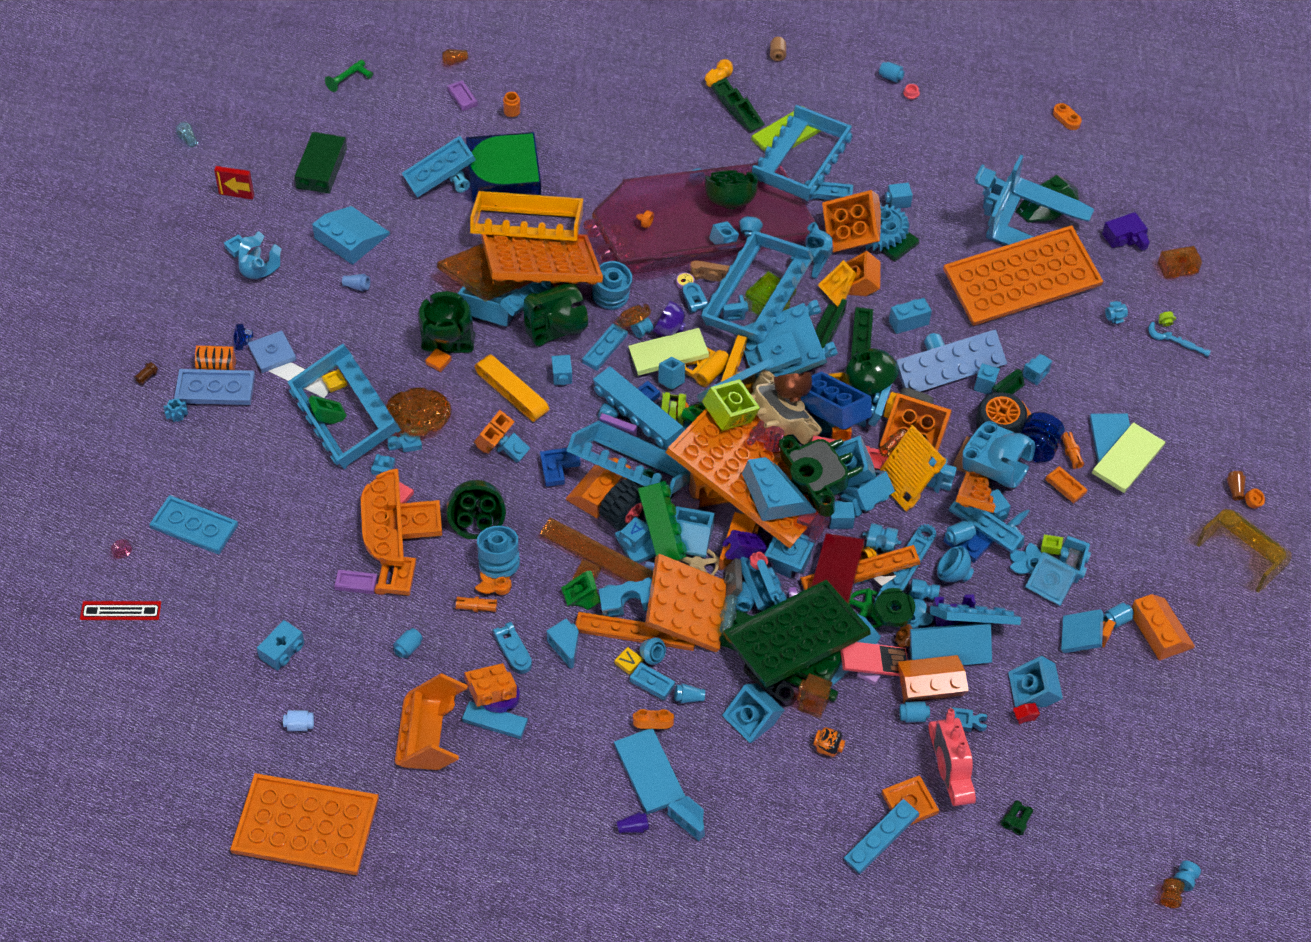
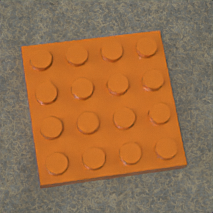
(686, 603)

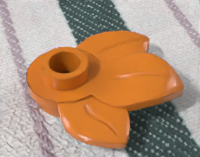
(488, 585)

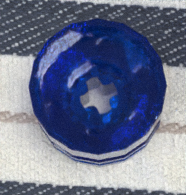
(1046, 433)

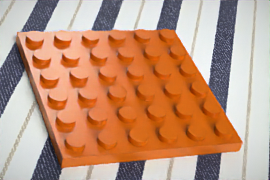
(541, 259)

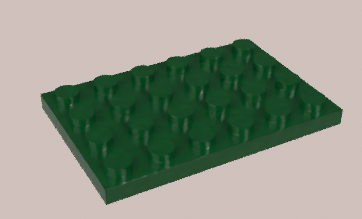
(796, 633)

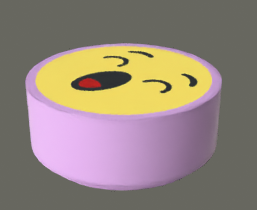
(683, 279)

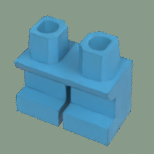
(943, 478)

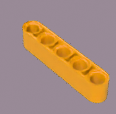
(511, 387)

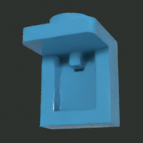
(513, 447)

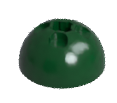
(871, 370)

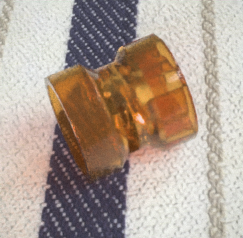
(1172, 893)

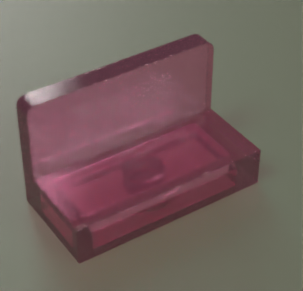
(816, 522)

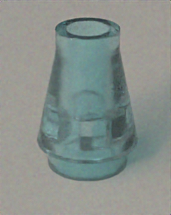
(186, 133)

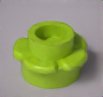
(1167, 318)

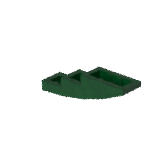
(737, 105)

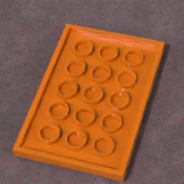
(305, 824)

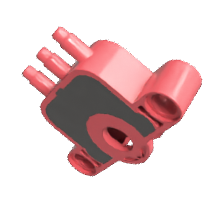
(953, 758)

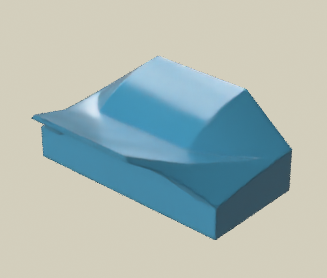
(688, 816)

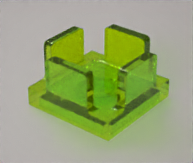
(762, 291)

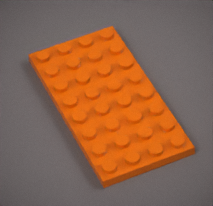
(1022, 275)

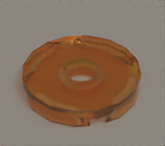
(633, 315)

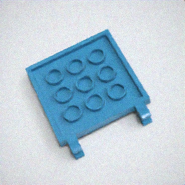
(798, 321)

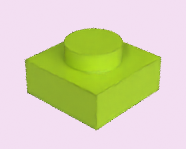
(1052, 544)

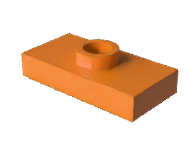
(1066, 484)

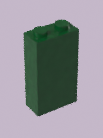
(320, 162)

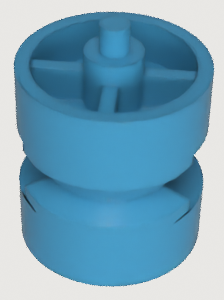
(881, 538)

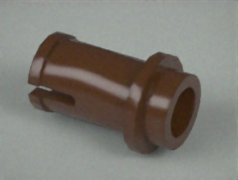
(149, 370)

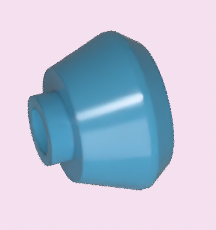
(750, 224)
(653, 650)

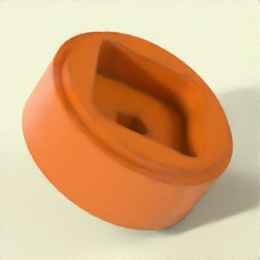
(1254, 498)

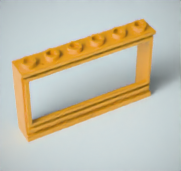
(530, 205)

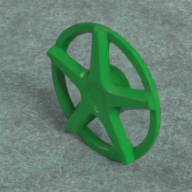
(867, 607)

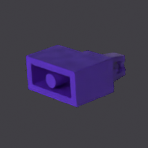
(1126, 230)

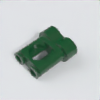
(1016, 824)

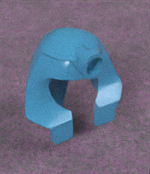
(820, 247)
(252, 265)

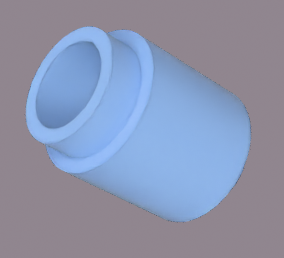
(298, 720)

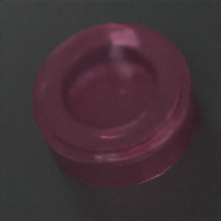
(121, 548)

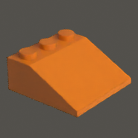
(853, 220)
(925, 417)

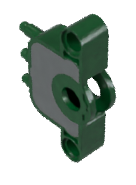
(824, 466)

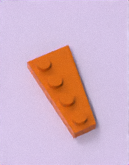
(975, 492)

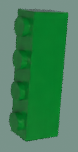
(662, 521)

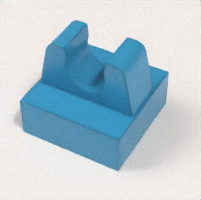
(382, 464)

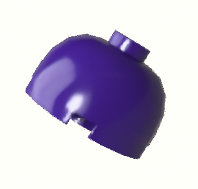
(670, 320)

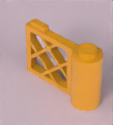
(709, 367)

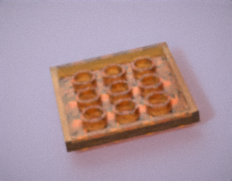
(473, 273)

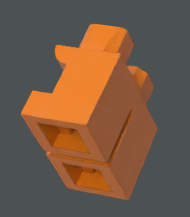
(493, 432)

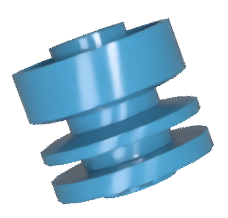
(615, 286)
(498, 551)

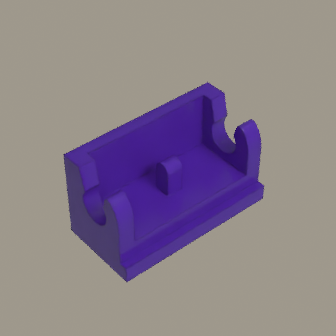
(743, 544)

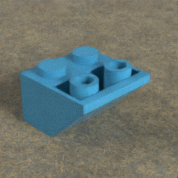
(696, 529)

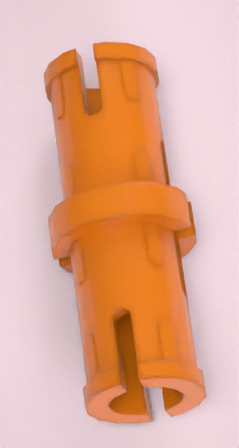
(1072, 450)
(476, 604)

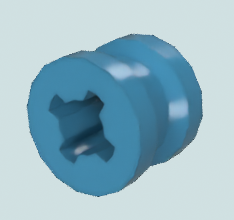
(642, 327)

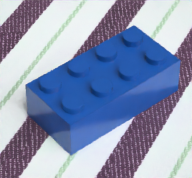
(837, 401)

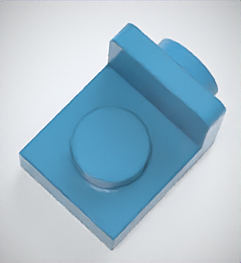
(735, 311)

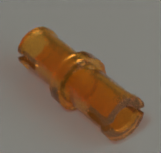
(891, 443)

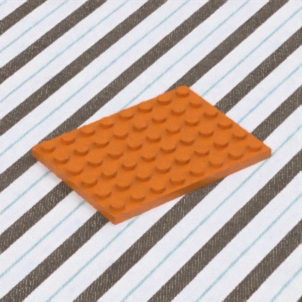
(719, 461)

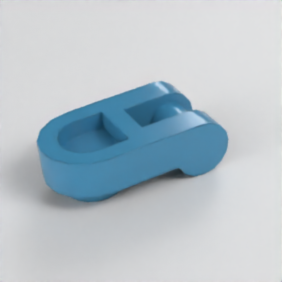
(693, 292)

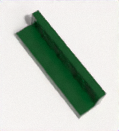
(830, 322)

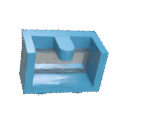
(1075, 554)

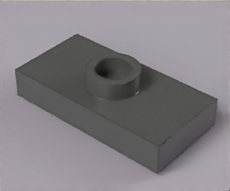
(733, 578)

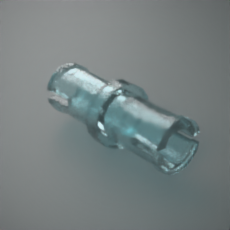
(728, 614)

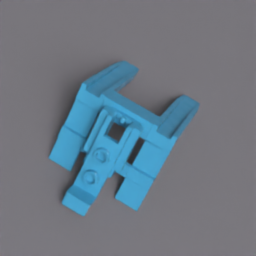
(1003, 197)

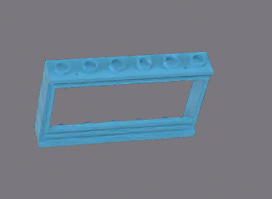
(787, 138)
(780, 296)
(364, 390)
(631, 447)

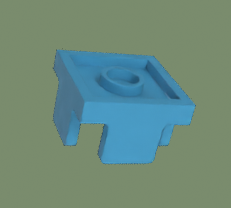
(790, 559)

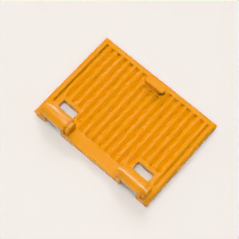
(910, 467)

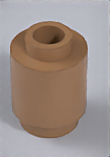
(778, 49)

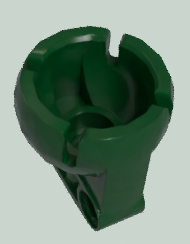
(551, 316)
(446, 323)

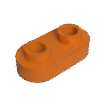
(1067, 116)
(653, 719)

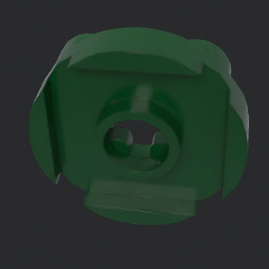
(891, 617)

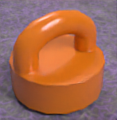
(646, 218)

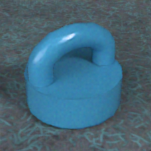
(608, 410)

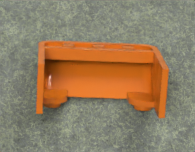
(422, 724)

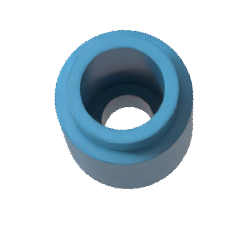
(891, 71)
(933, 341)
(960, 532)
(1120, 614)
(407, 643)
(914, 712)

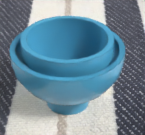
(955, 565)

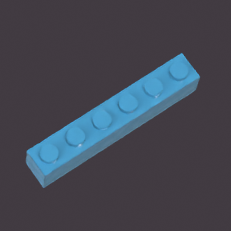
(637, 407)

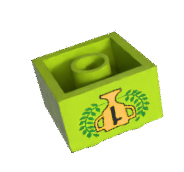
(730, 404)

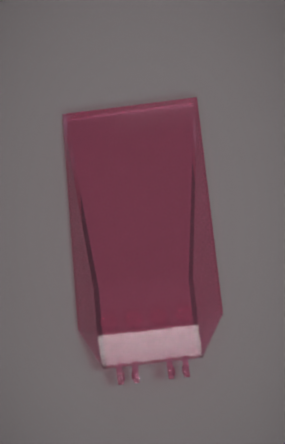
(686, 219)

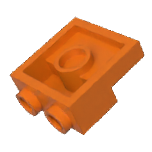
(490, 684)

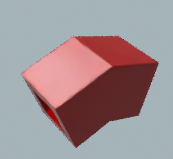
(1026, 712)

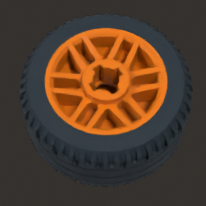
(1003, 410)

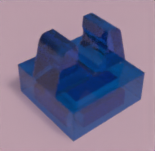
(241, 336)

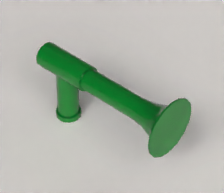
(332, 83)

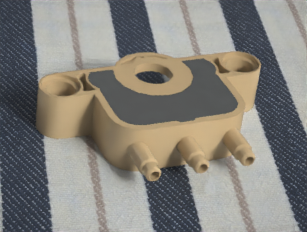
(779, 413)

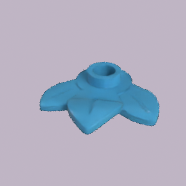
(1025, 560)
(920, 616)

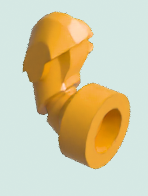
(723, 69)

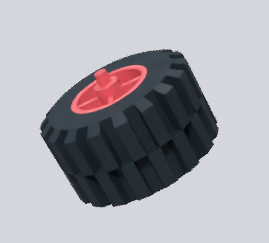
(622, 504)

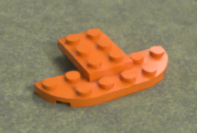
(390, 521)

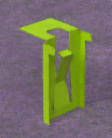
(681, 405)

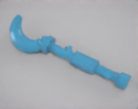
(1168, 335)

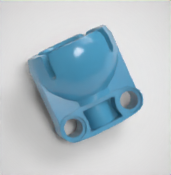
(996, 454)

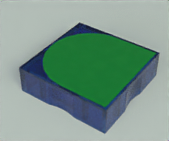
(504, 164)

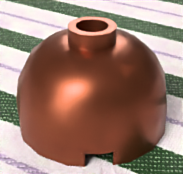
(793, 385)

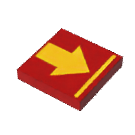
(234, 182)

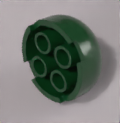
(731, 188)
(463, 502)

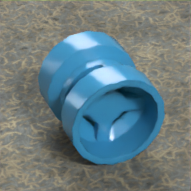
(1187, 874)

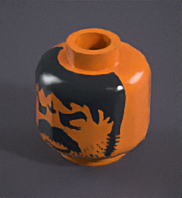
(829, 742)

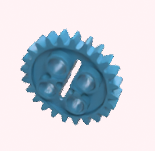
(893, 228)

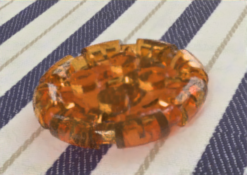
(432, 415)

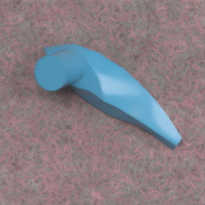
(1017, 520)

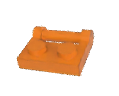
(401, 578)

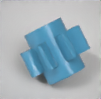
(1116, 312)
(175, 410)

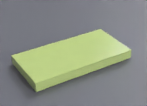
(683, 346)
(1128, 457)

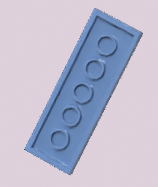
(951, 361)

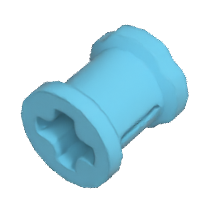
(460, 180)

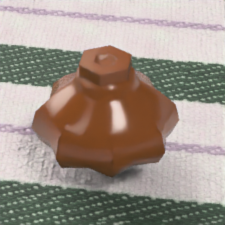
(903, 636)

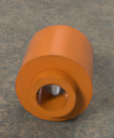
(511, 104)

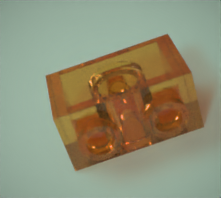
(1179, 262)
(814, 695)

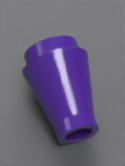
(633, 824)

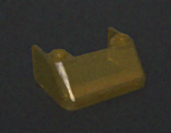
(1254, 537)

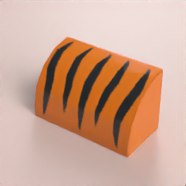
(215, 358)

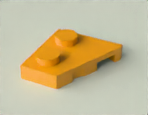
(838, 282)

